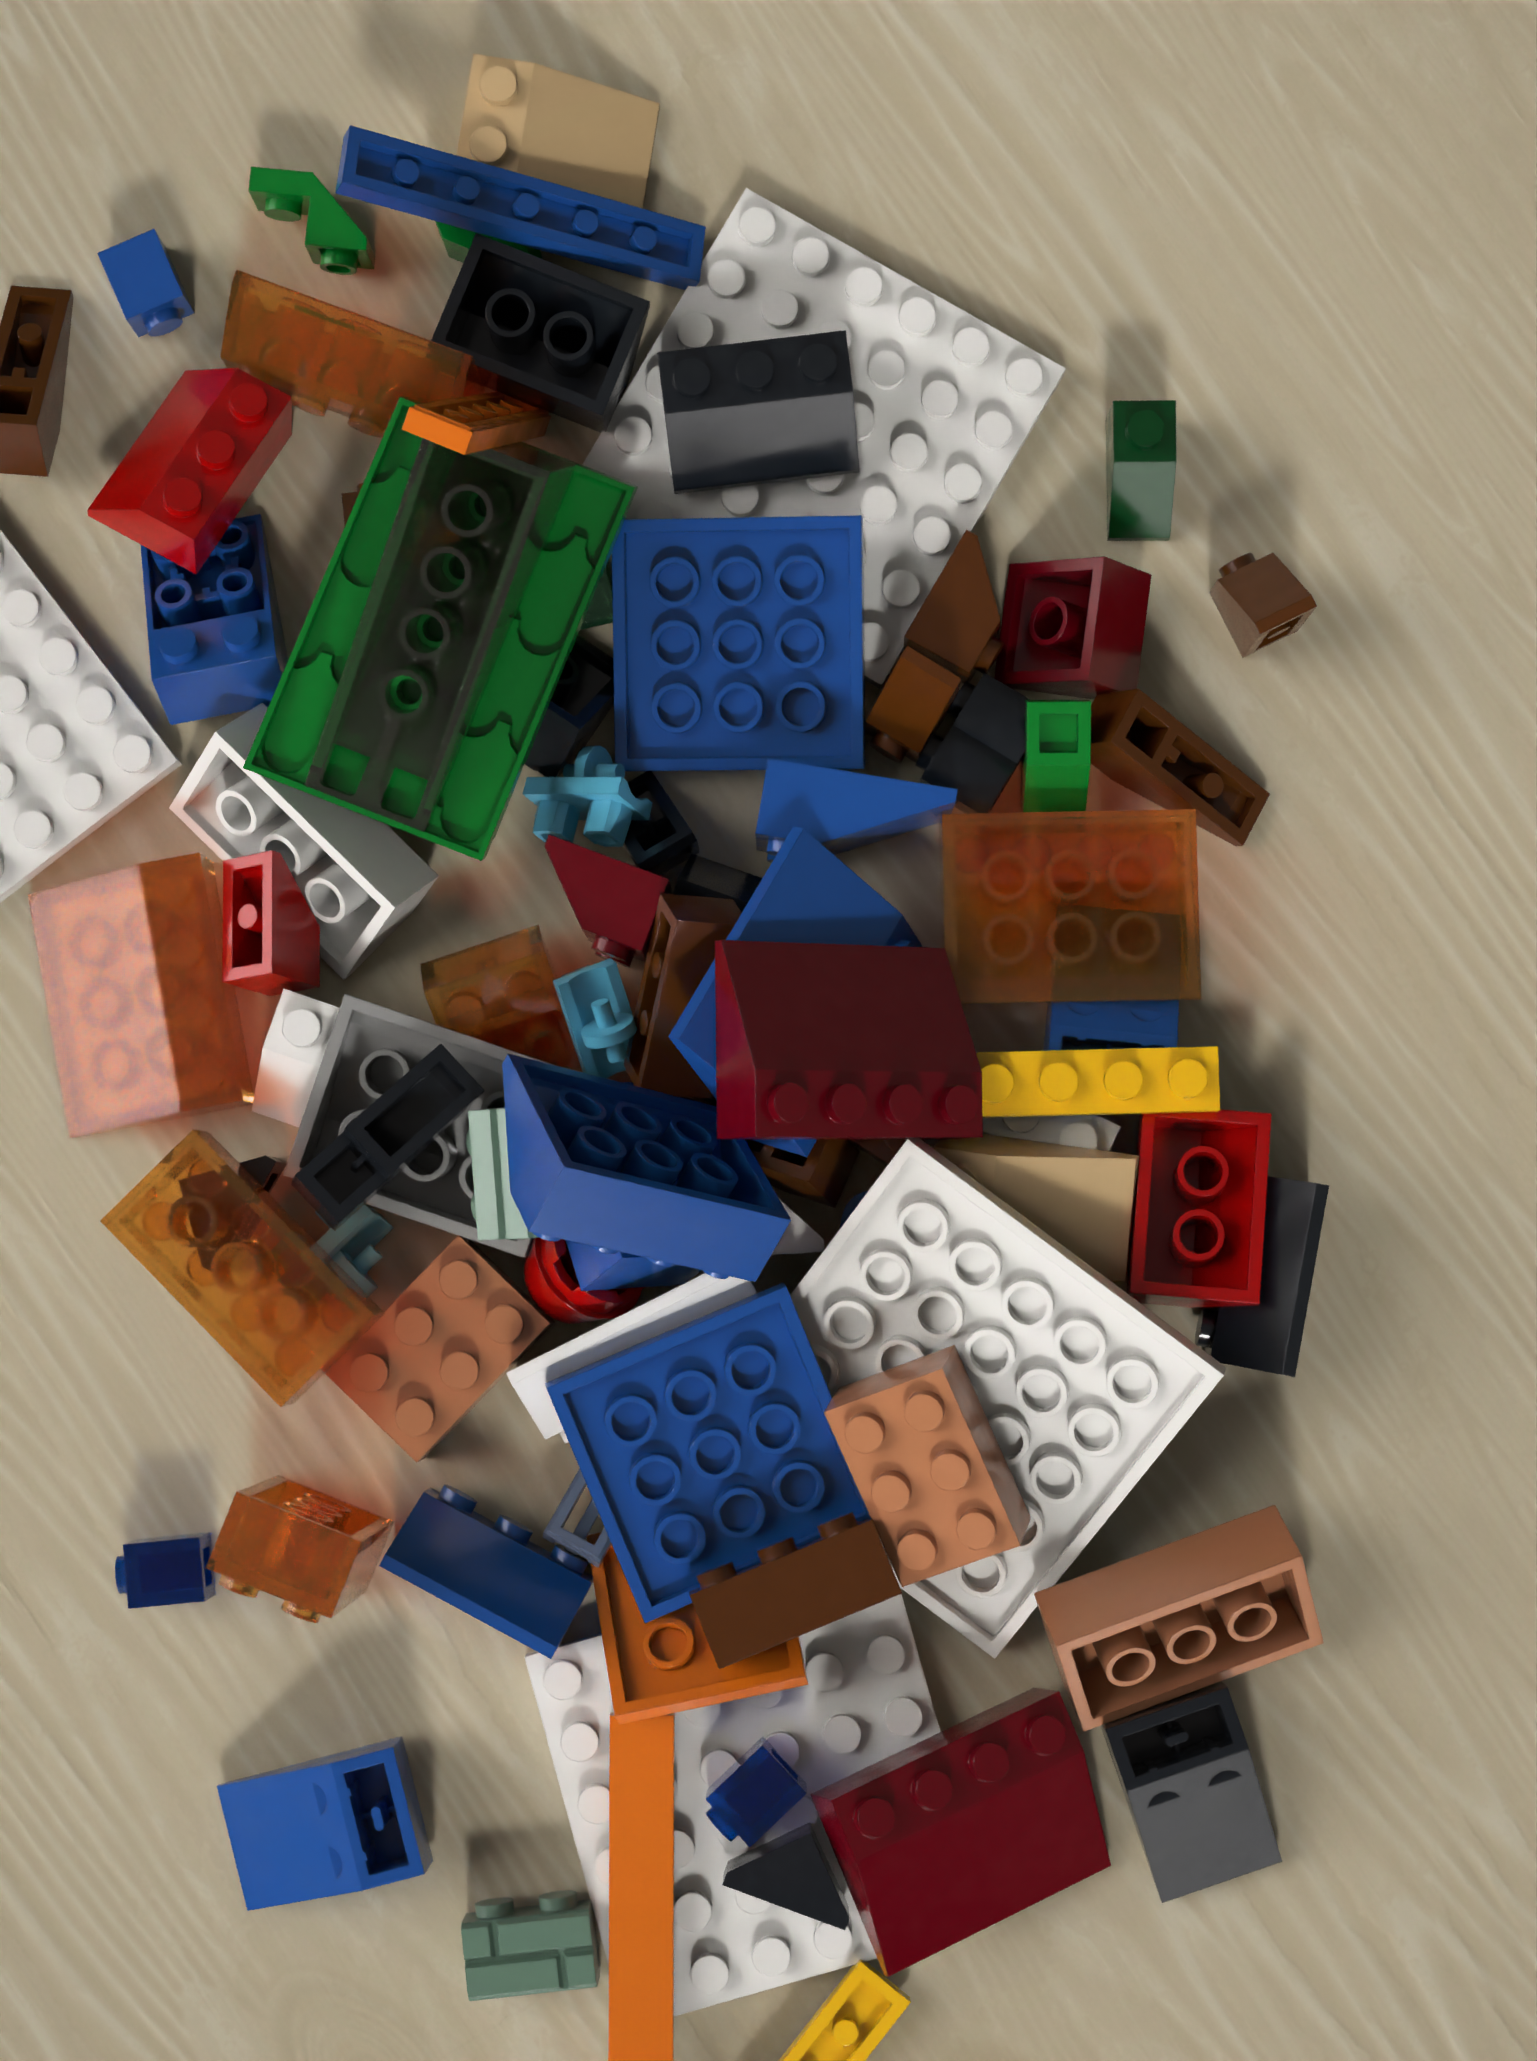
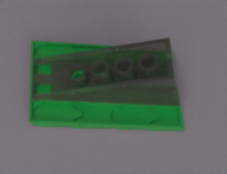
(441, 634)

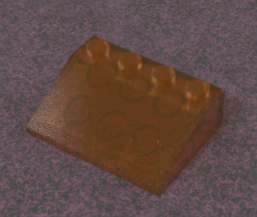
(1071, 906)
(140, 996)

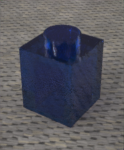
(166, 1570)
(754, 1793)

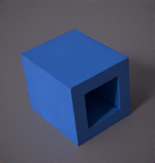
(146, 284)

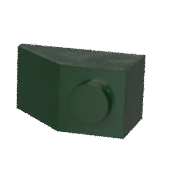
(1140, 469)

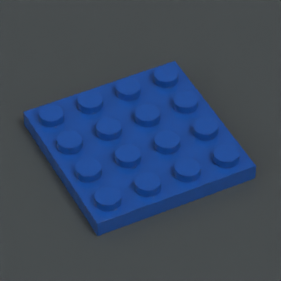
(739, 643)
(707, 1446)

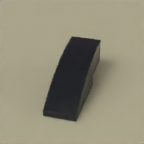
(387, 1137)

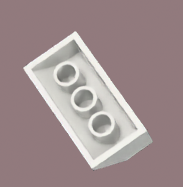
(346, 864)
(647, 1321)

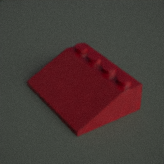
(842, 1044)
(965, 1827)

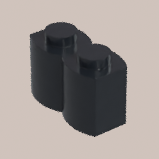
(980, 746)

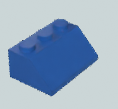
(489, 1569)

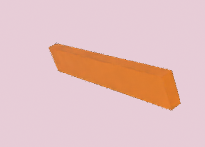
(476, 422)
(641, 1889)

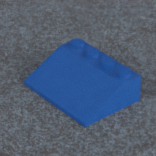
(799, 900)
(635, 1173)

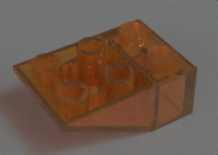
(502, 996)

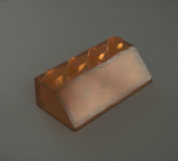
(337, 356)

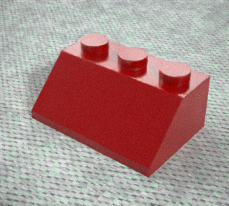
(196, 464)
(1200, 1208)

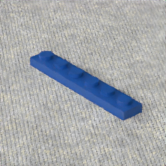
(519, 208)

